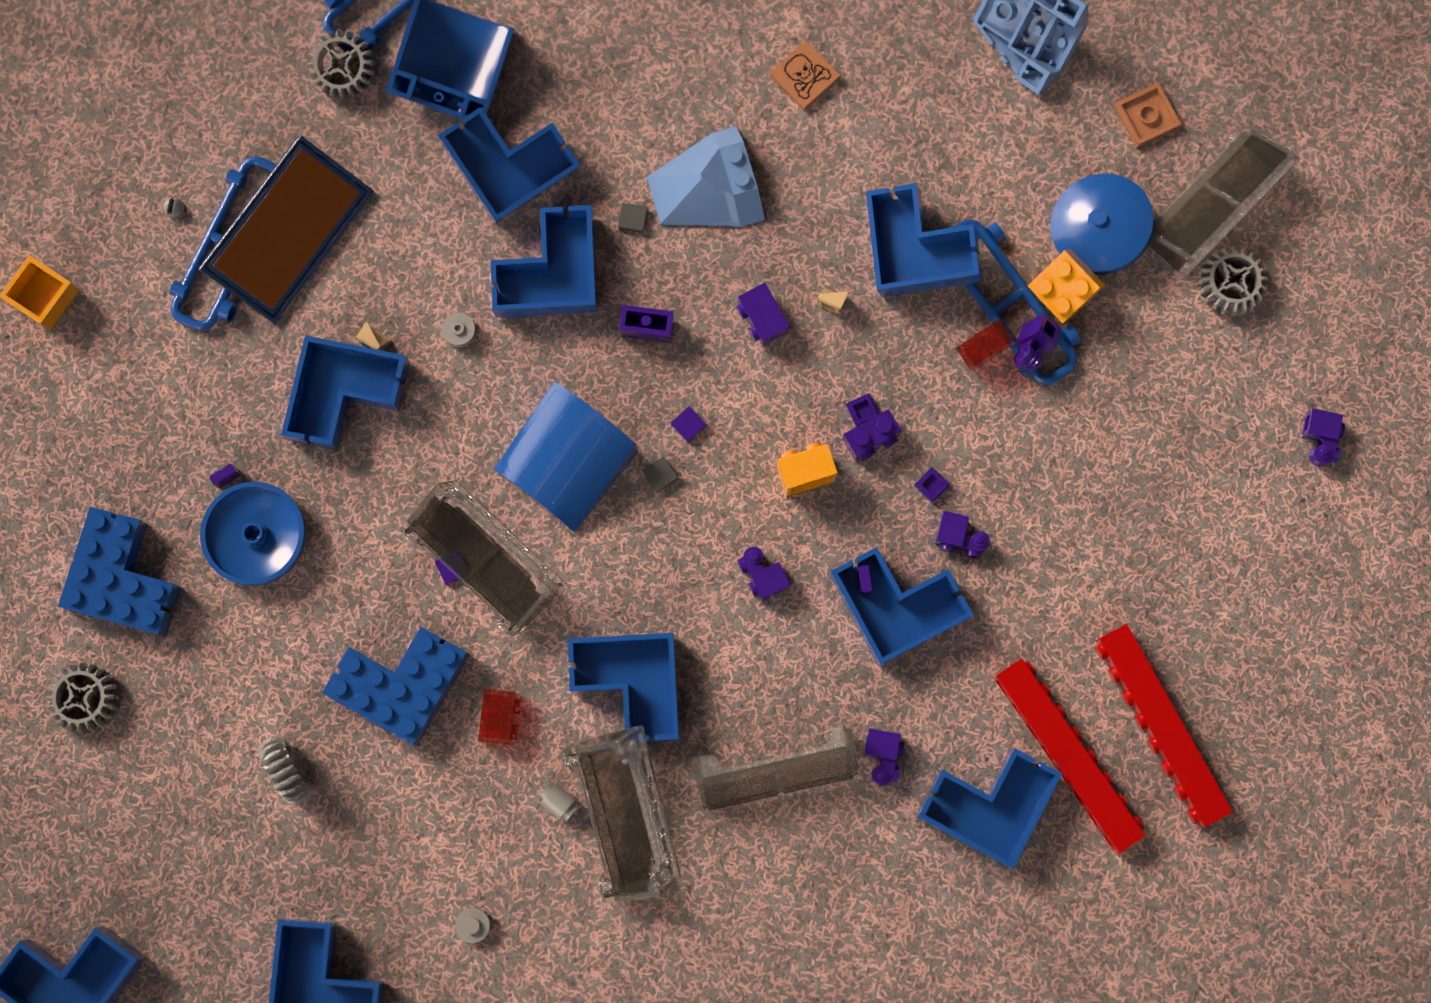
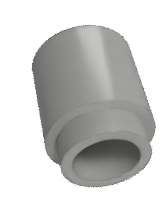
(558, 802)

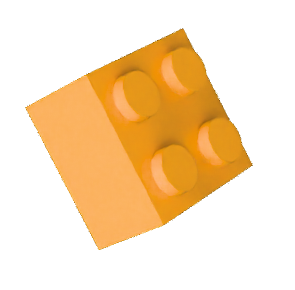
(1066, 285)
(39, 293)
(806, 469)

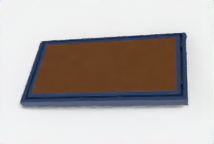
(286, 229)

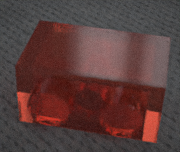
(986, 345)
(498, 717)

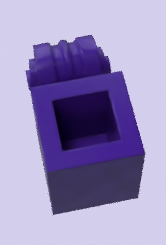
(1034, 340)
(1326, 430)
(953, 536)
(765, 581)
(886, 748)

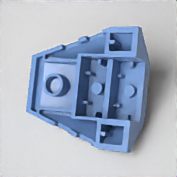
(1033, 35)
(708, 185)

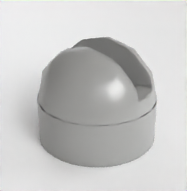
(178, 207)

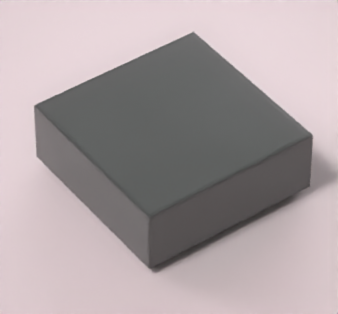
(632, 217)
(660, 474)

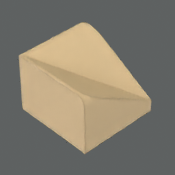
(832, 301)
(372, 339)

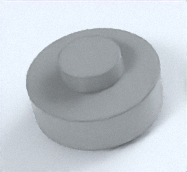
(458, 330)
(472, 925)

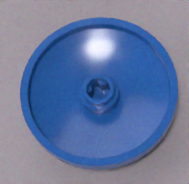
(1103, 222)
(253, 533)

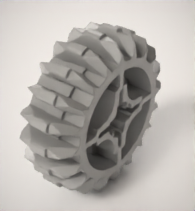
(332, 70)
(1227, 272)
(64, 708)
(285, 769)

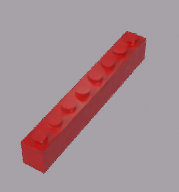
(1163, 726)
(1069, 756)

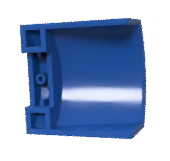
(449, 59)
(566, 456)

